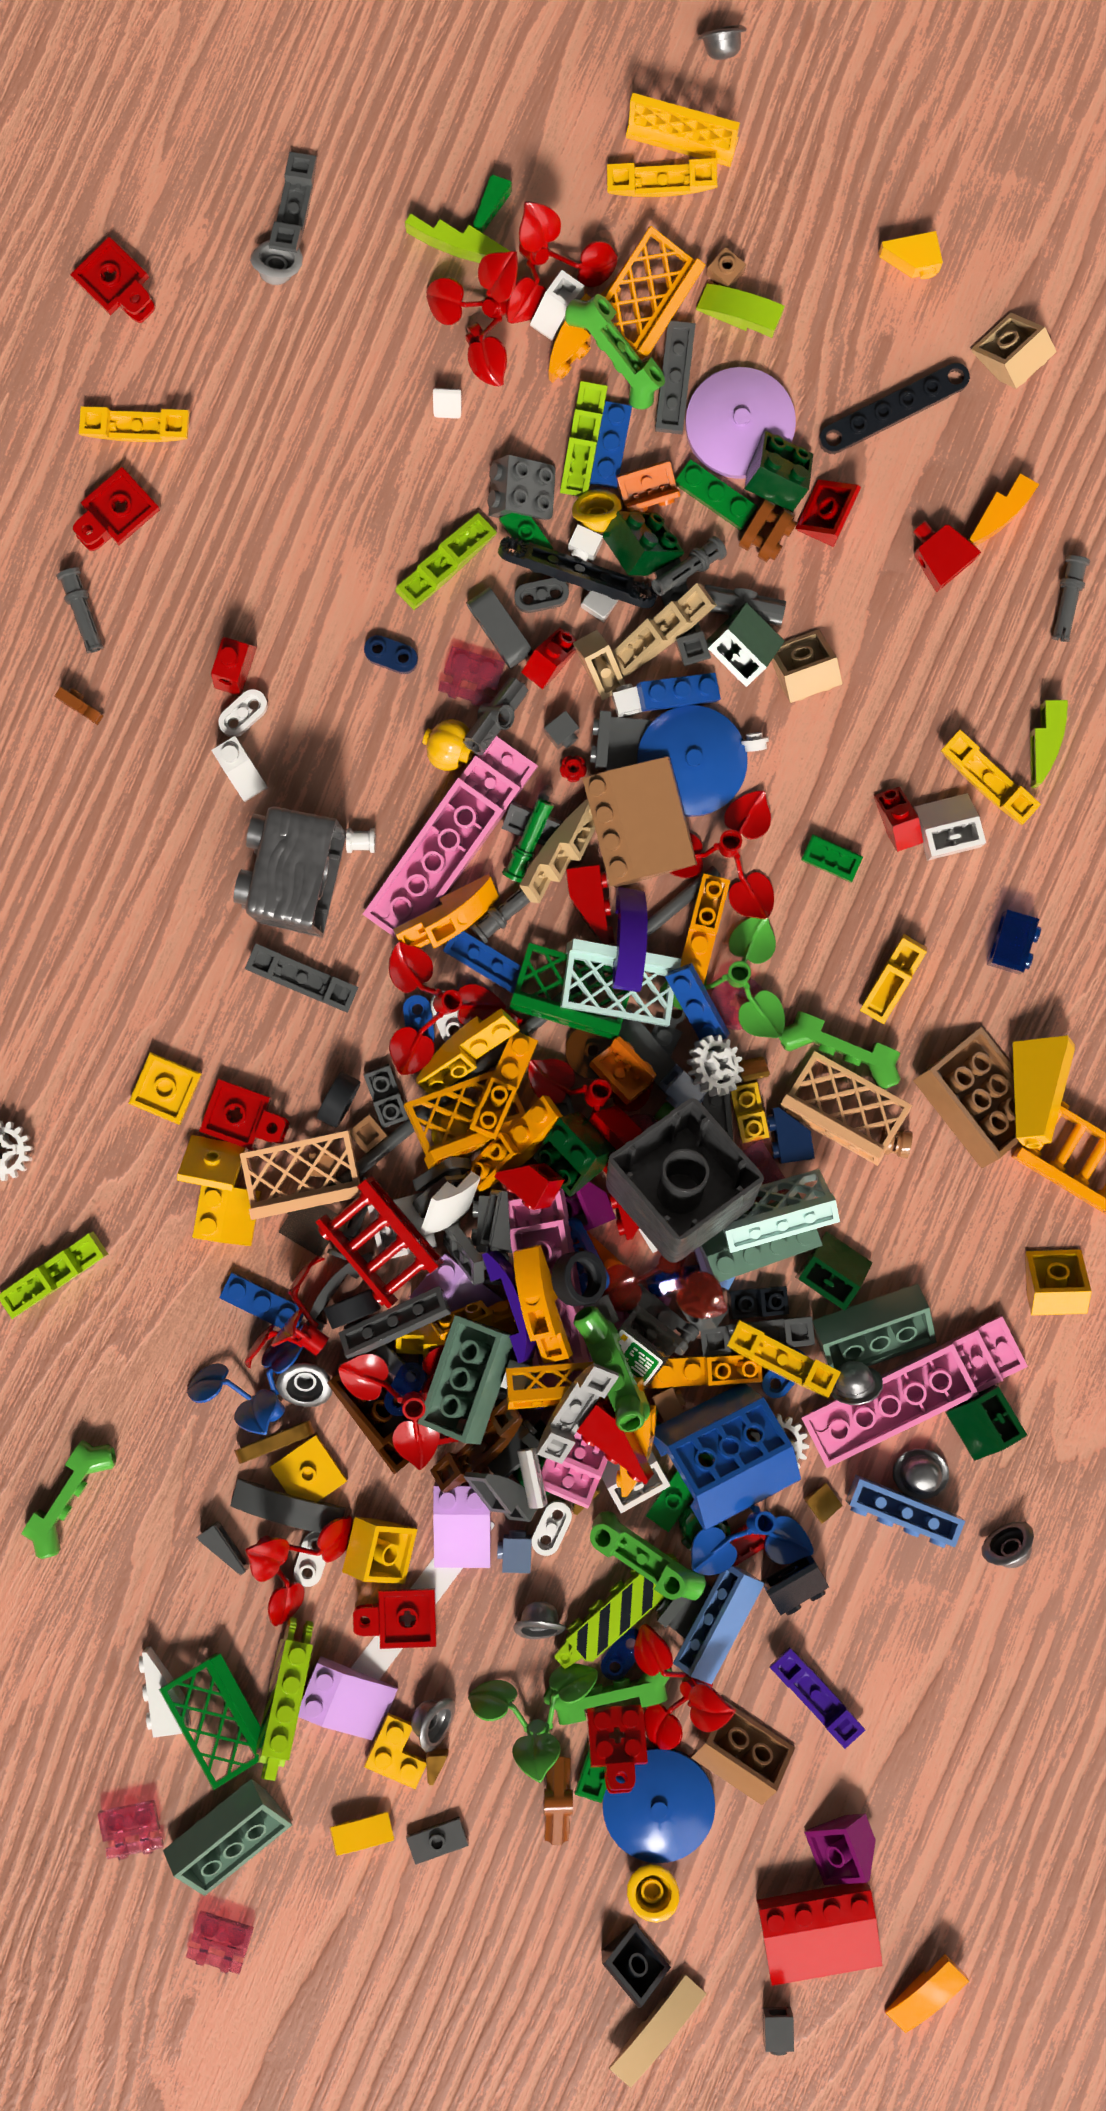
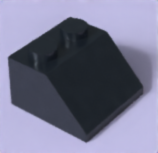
(795, 1585)

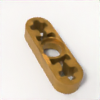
(274, 1441)

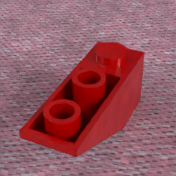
(586, 895)
(618, 1446)

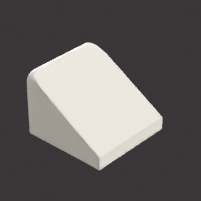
(447, 403)
(598, 605)

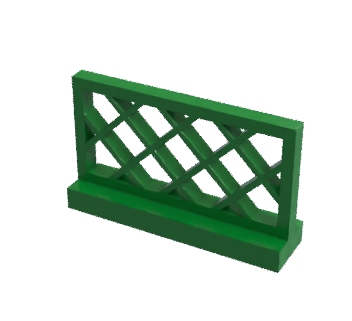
(551, 1010)
(234, 1702)

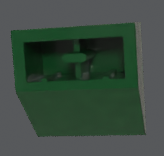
(779, 471)
(641, 542)
(745, 644)
(574, 1151)
(834, 1271)
(986, 1423)

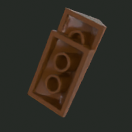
(373, 1421)

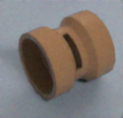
(900, 1144)

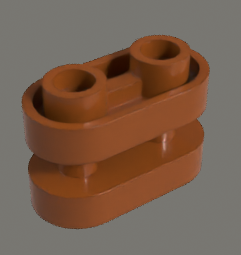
(783, 526)

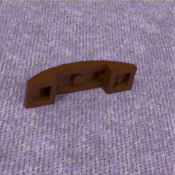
(475, 1457)

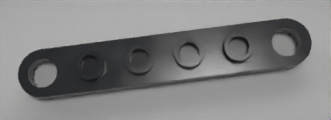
(894, 408)
(577, 572)

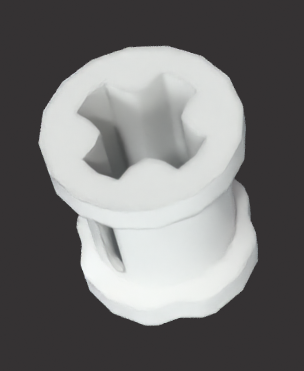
(360, 840)

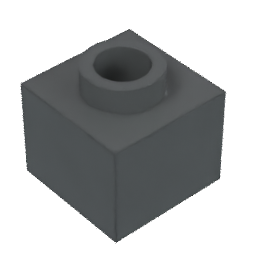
(562, 731)

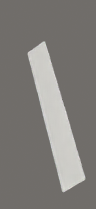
(375, 1660)

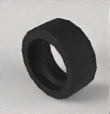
(338, 1099)
(562, 1278)
(351, 1309)

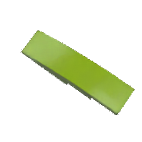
(470, 245)
(583, 438)
(446, 561)
(52, 1275)

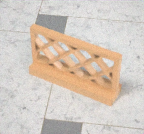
(833, 1128)
(306, 1199)

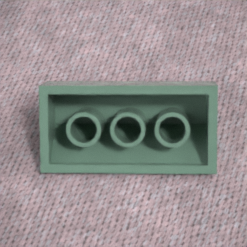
(727, 1265)
(876, 1329)
(467, 1380)
(226, 1838)

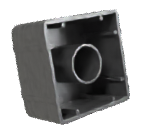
(292, 870)
(683, 1180)

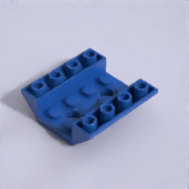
(741, 1469)

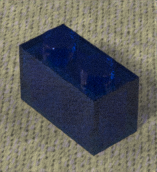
(1014, 942)

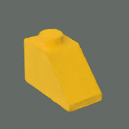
(914, 255)

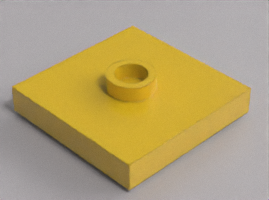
(165, 1088)
(211, 1163)
(309, 1471)

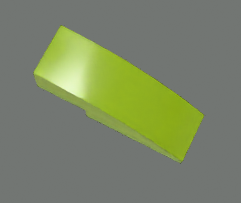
(741, 309)
(1047, 740)

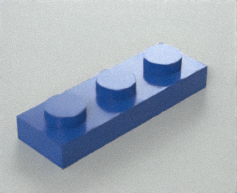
(611, 444)
(678, 692)
(484, 960)
(696, 1002)
(259, 1301)

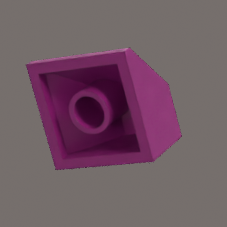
(590, 1206)
(843, 1849)

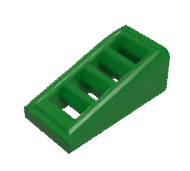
(494, 197)

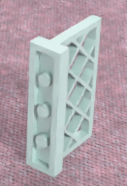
(606, 955)
(784, 1220)

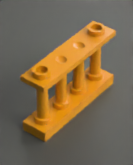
(1054, 1169)

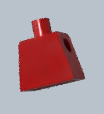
(943, 554)
(233, 665)

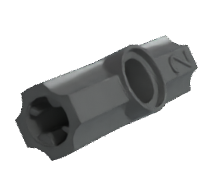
(730, 601)
(495, 716)

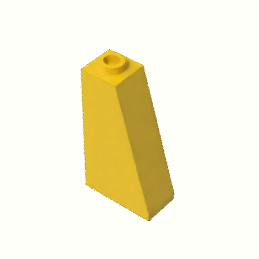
(1039, 1086)

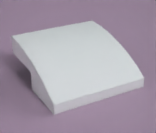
(450, 1204)
(532, 1478)

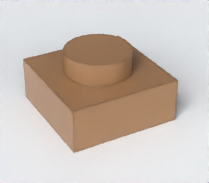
(367, 1133)

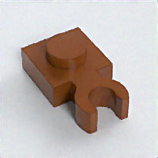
(74, 700)

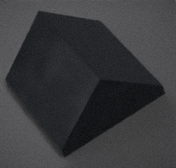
(635, 1964)

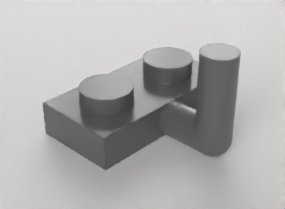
(518, 817)
(448, 1167)

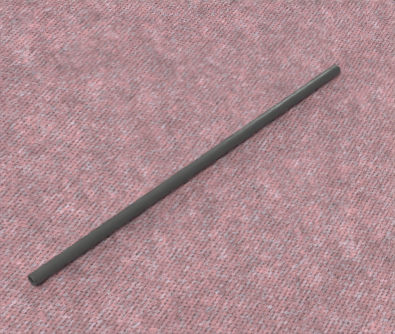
(526, 1028)

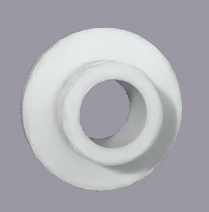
(755, 742)

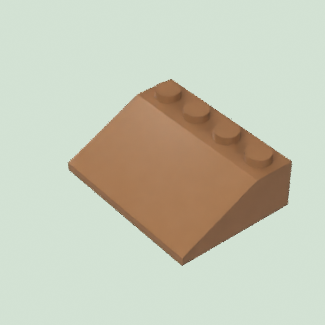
(639, 821)
(974, 1096)

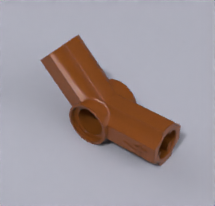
(558, 1802)

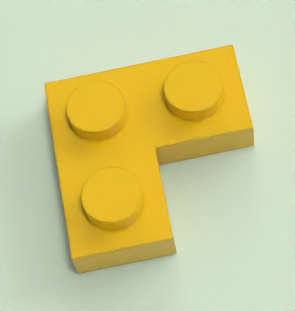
(388, 1754)

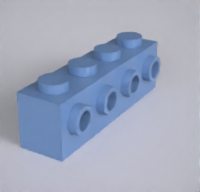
(898, 1508)
(718, 1624)

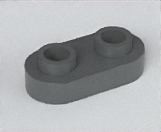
(540, 592)

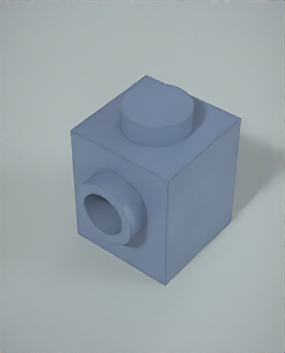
(680, 1087)
(515, 1552)

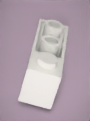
(156, 1676)

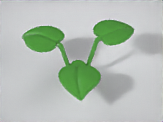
(764, 1013)
(539, 1749)

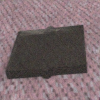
(303, 1230)

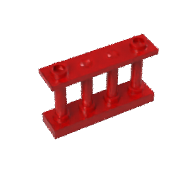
(406, 1237)

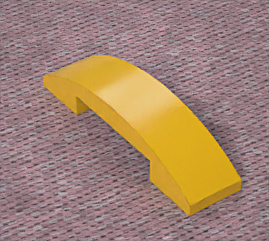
(662, 181)
(134, 426)
(989, 779)
(783, 1359)

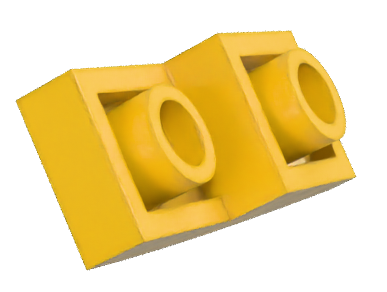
(749, 1112)
(361, 1833)

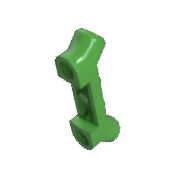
(596, 318)
(880, 1058)
(602, 1342)
(42, 1525)
(668, 1575)
(648, 1688)

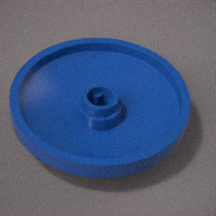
(703, 754)
(666, 1809)

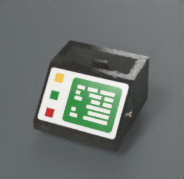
(646, 1344)

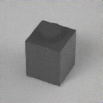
(778, 2030)

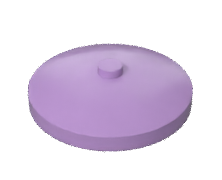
(732, 414)

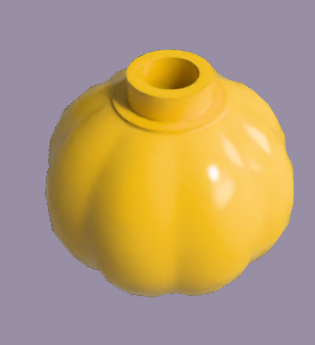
(446, 745)

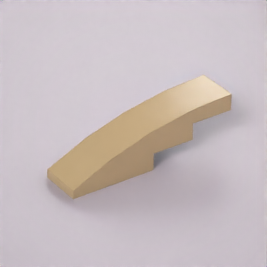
(663, 630)
(563, 846)
(657, 2031)

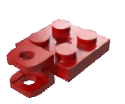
(126, 288)
(102, 518)
(255, 1120)
(386, 1622)
(614, 1757)

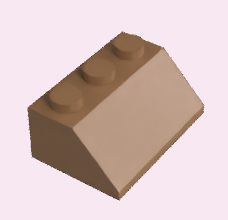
(745, 1756)

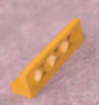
(541, 1396)

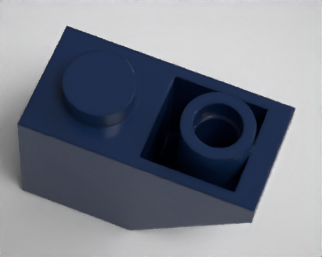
(791, 1137)

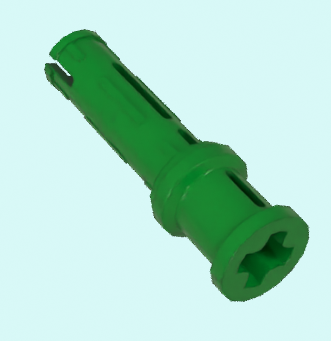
(524, 851)

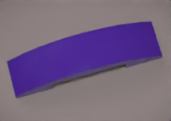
(631, 939)
(500, 1268)
(817, 1697)

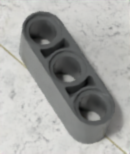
(499, 627)

